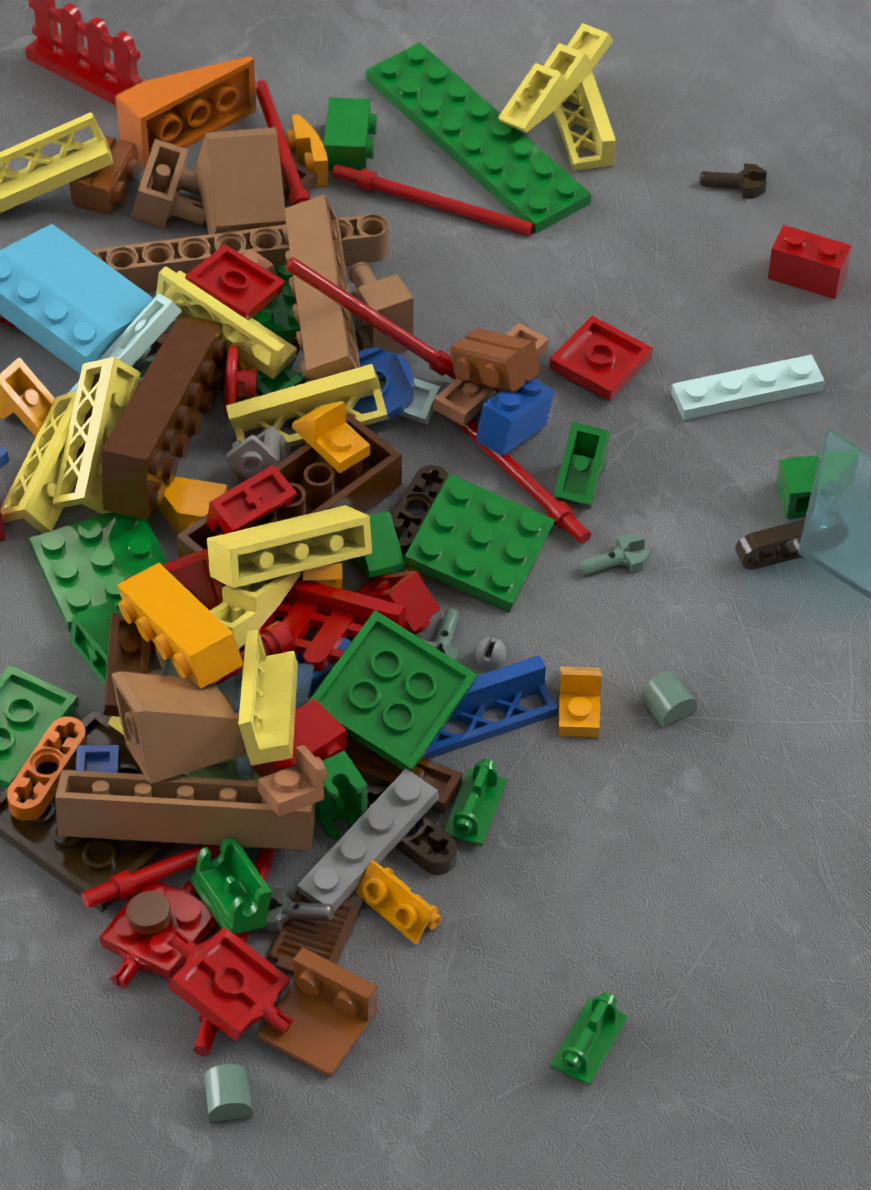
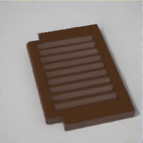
(317, 936)

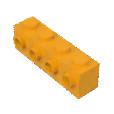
(179, 626)

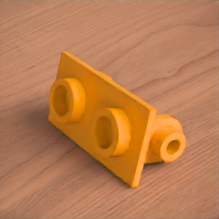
(396, 902)

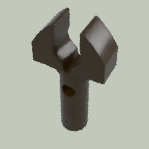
(749, 180)

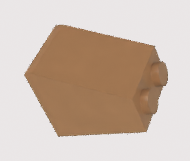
(240, 180)
(175, 724)

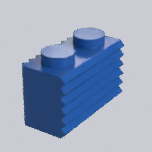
(514, 416)

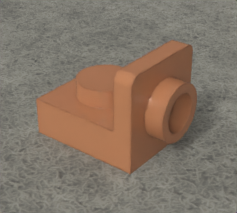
(296, 785)

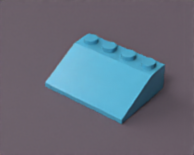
(66, 296)

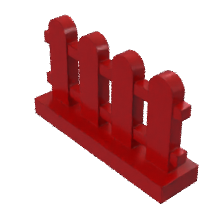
(72, 61)
(335, 612)

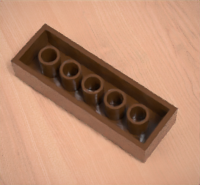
(163, 417)
(320, 486)

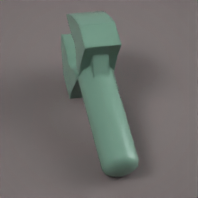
(620, 556)
(446, 634)

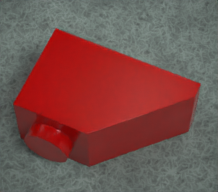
(404, 589)

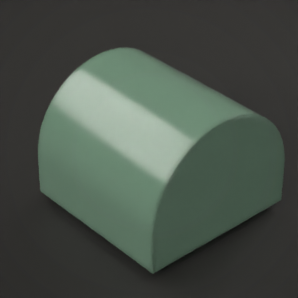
(668, 698)
(228, 1093)

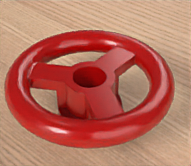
(238, 382)

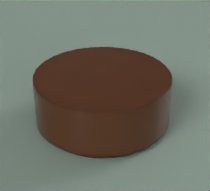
(149, 913)

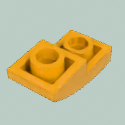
(308, 148)

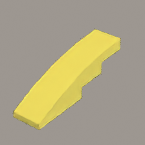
(551, 84)
(252, 604)

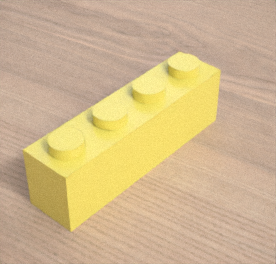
(289, 546)

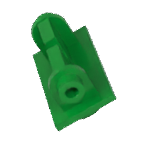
(476, 803)
(590, 1038)

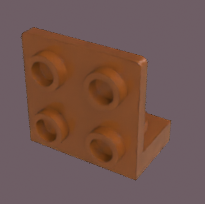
(328, 1013)

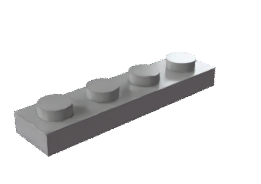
(368, 839)

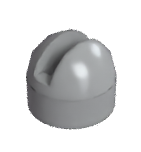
(498, 656)

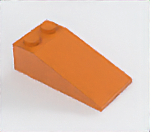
(186, 105)

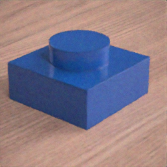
(98, 758)

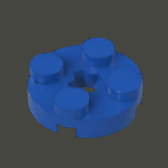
(399, 381)

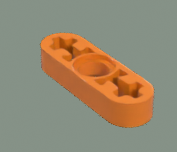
(45, 785)

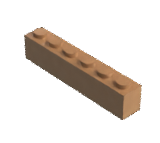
(325, 326)
(176, 811)

